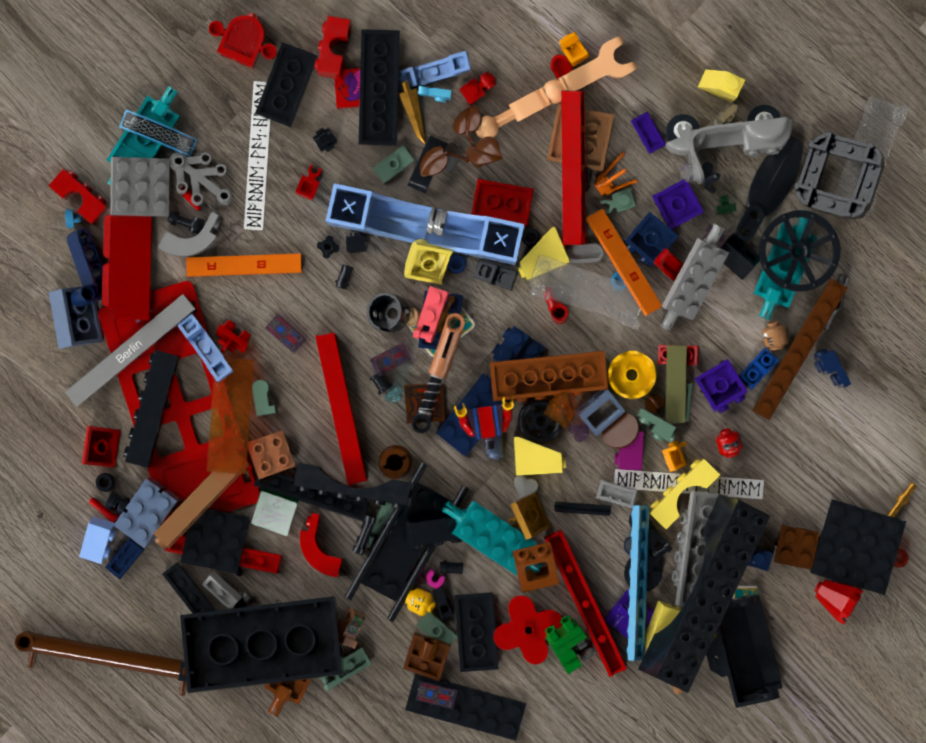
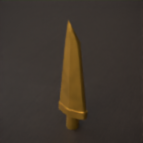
(411, 105)

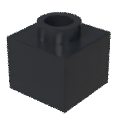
(356, 243)

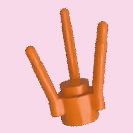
(604, 185)

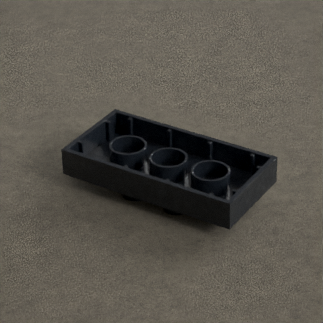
(262, 644)

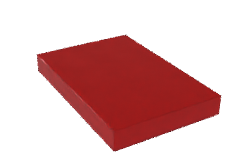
(502, 201)

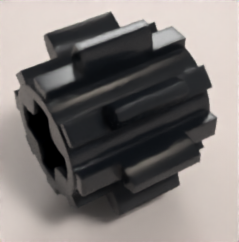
(325, 139)

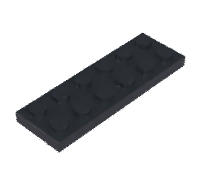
(379, 87)
(472, 709)

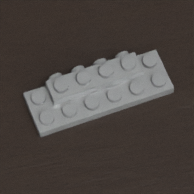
(692, 543)

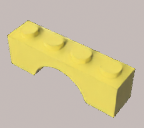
(701, 475)

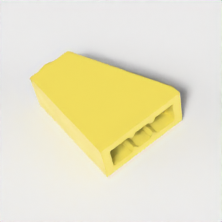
(721, 84)
(548, 246)
(536, 459)
(662, 617)

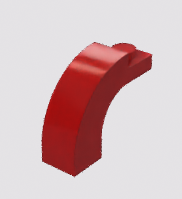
(317, 558)

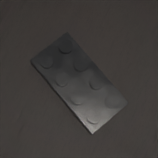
(286, 85)
(475, 632)

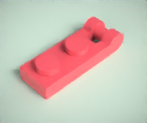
(431, 314)

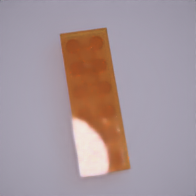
(231, 419)

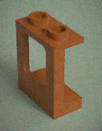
(545, 577)

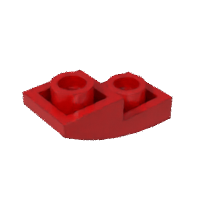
(692, 355)

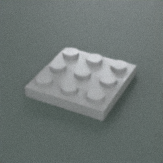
(139, 186)

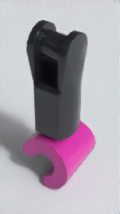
(439, 595)

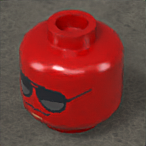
(729, 443)

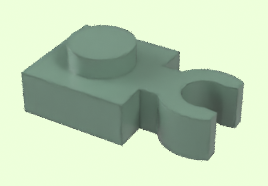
(621, 201)

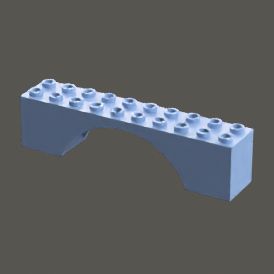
(408, 222)

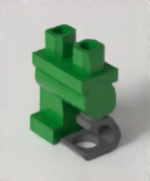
(565, 639)

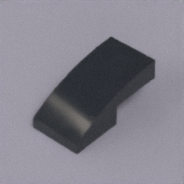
(495, 275)

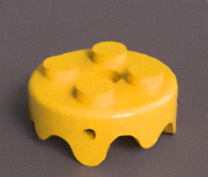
(645, 374)

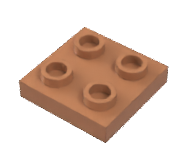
(270, 454)

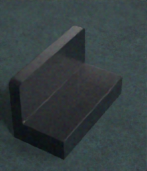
(741, 257)

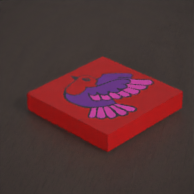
(348, 89)

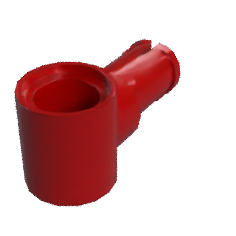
(555, 306)

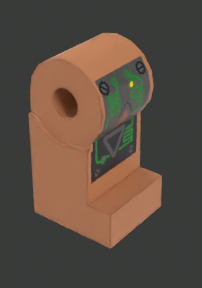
(350, 626)

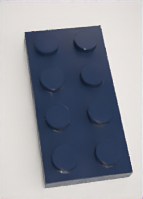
(478, 396)

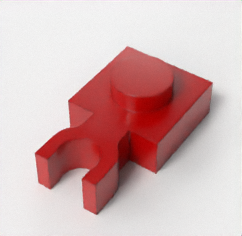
(308, 185)

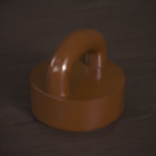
(654, 403)

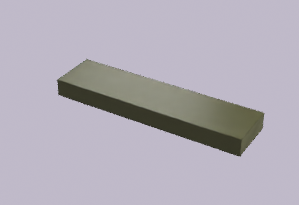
(675, 384)

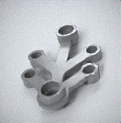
(198, 176)

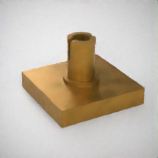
(530, 516)

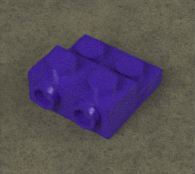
(721, 386)

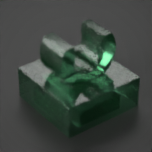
(724, 207)

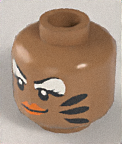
(775, 335)

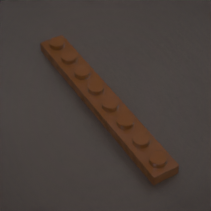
(799, 348)

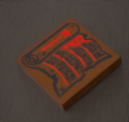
(413, 401)

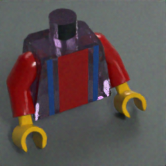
(486, 421)

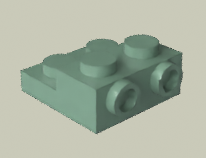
(660, 429)

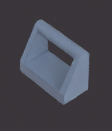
(593, 404)

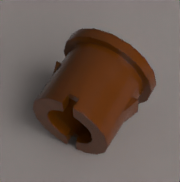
(407, 463)

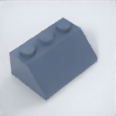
(74, 324)

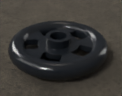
(526, 430)

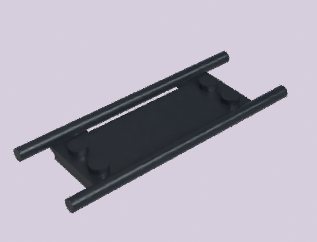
(392, 556)

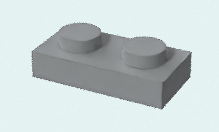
(222, 590)

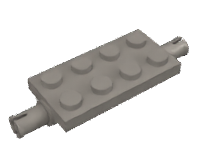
(695, 278)

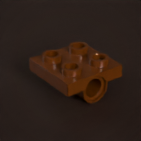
(427, 656)

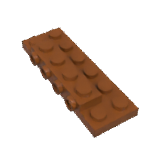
(548, 376)

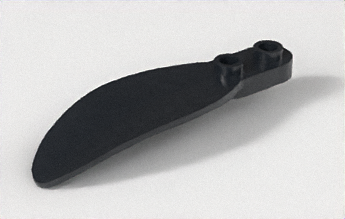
(770, 187)

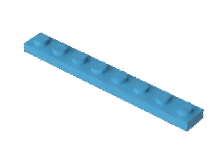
(638, 582)

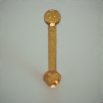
(451, 299)

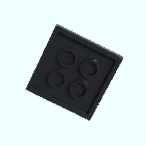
(216, 541)

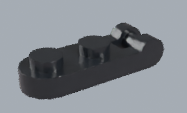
(654, 537)

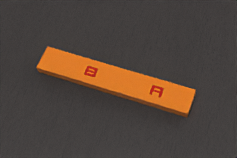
(624, 262)
(243, 265)

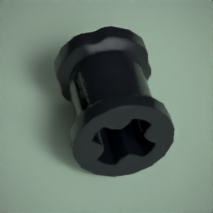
(381, 383)

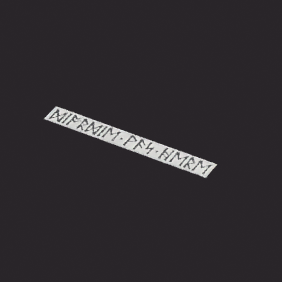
(257, 164)
(661, 481)

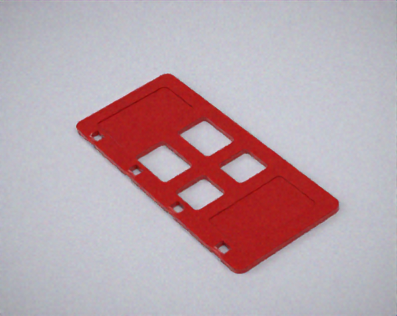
(185, 469)

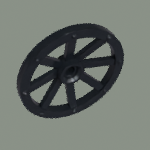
(832, 235)

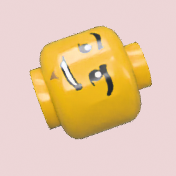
(420, 602)

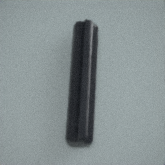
(581, 508)

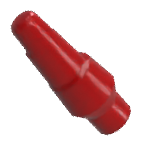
(188, 195)

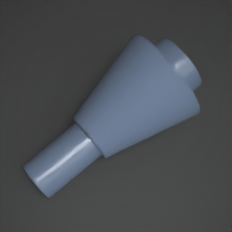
(496, 453)

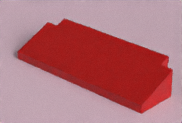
(128, 273)

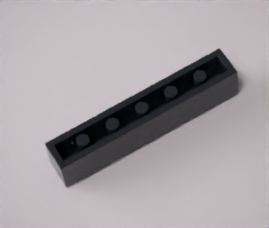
(152, 408)

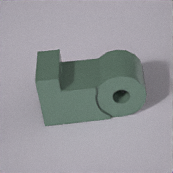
(261, 398)

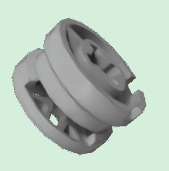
(437, 221)

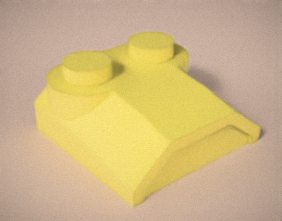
(427, 262)

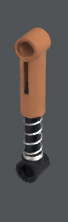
(439, 370)

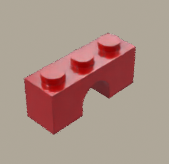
(334, 31)
(66, 184)

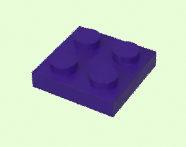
(677, 204)

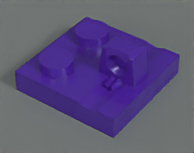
(619, 617)

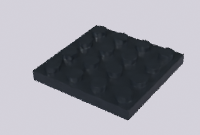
(858, 547)

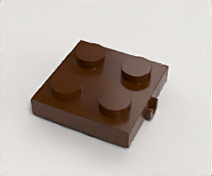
(796, 546)

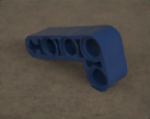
(88, 267)

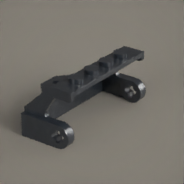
(745, 653)

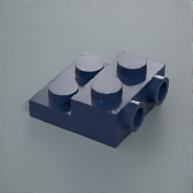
(650, 239)
(517, 346)
(828, 363)

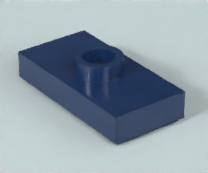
(124, 558)

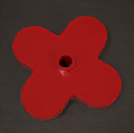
(513, 634)

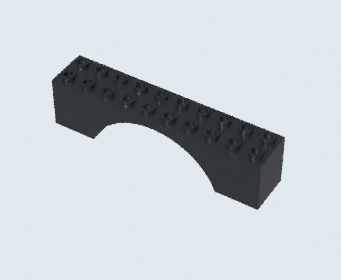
(730, 541)

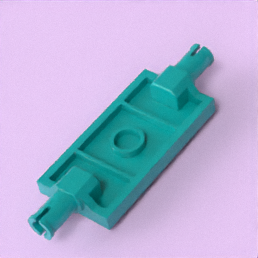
(137, 146)
(765, 287)
(489, 535)

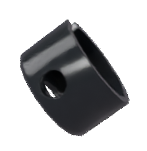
(381, 305)

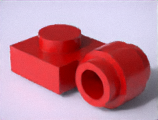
(473, 91)

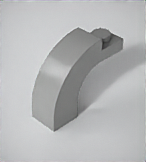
(192, 246)

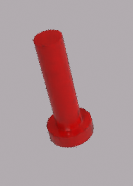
(105, 512)

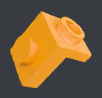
(573, 49)
(674, 456)

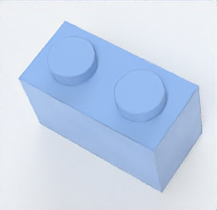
(97, 540)

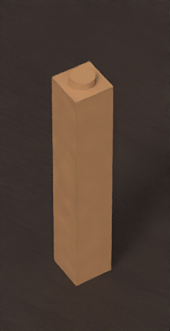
(193, 508)

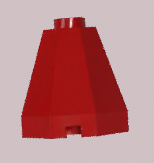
(838, 598)

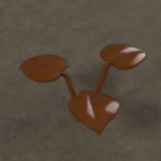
(483, 153)

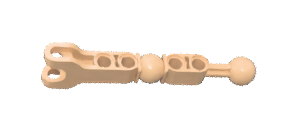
(551, 92)

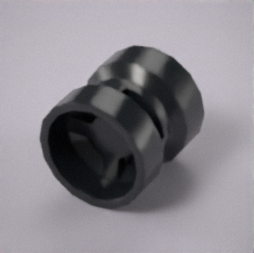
(117, 503)

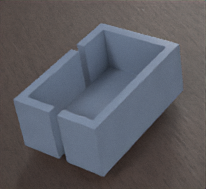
(147, 512)

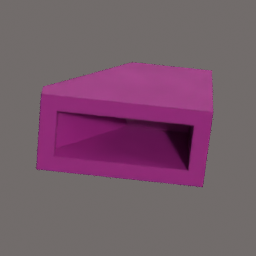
(630, 456)

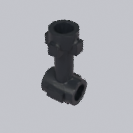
(196, 224)

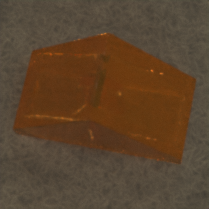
(561, 409)

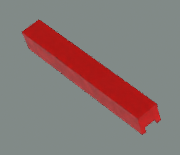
(573, 167)
(341, 408)
(585, 603)

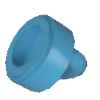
(72, 218)

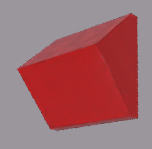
(101, 446)

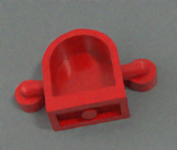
(243, 40)

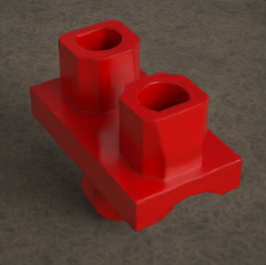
(230, 340)

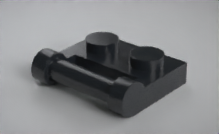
(362, 540)

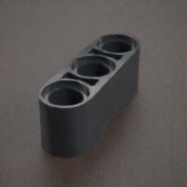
(417, 181)

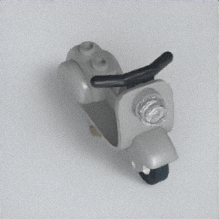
(761, 133)

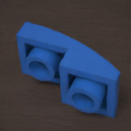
(758, 368)

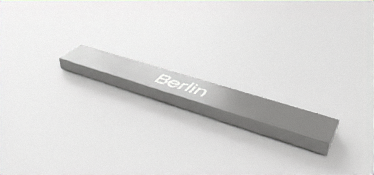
(130, 350)

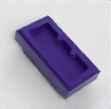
(648, 132)

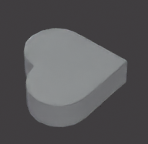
(524, 486)

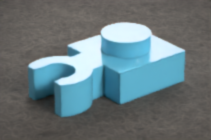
(440, 95)

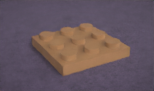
(597, 136)

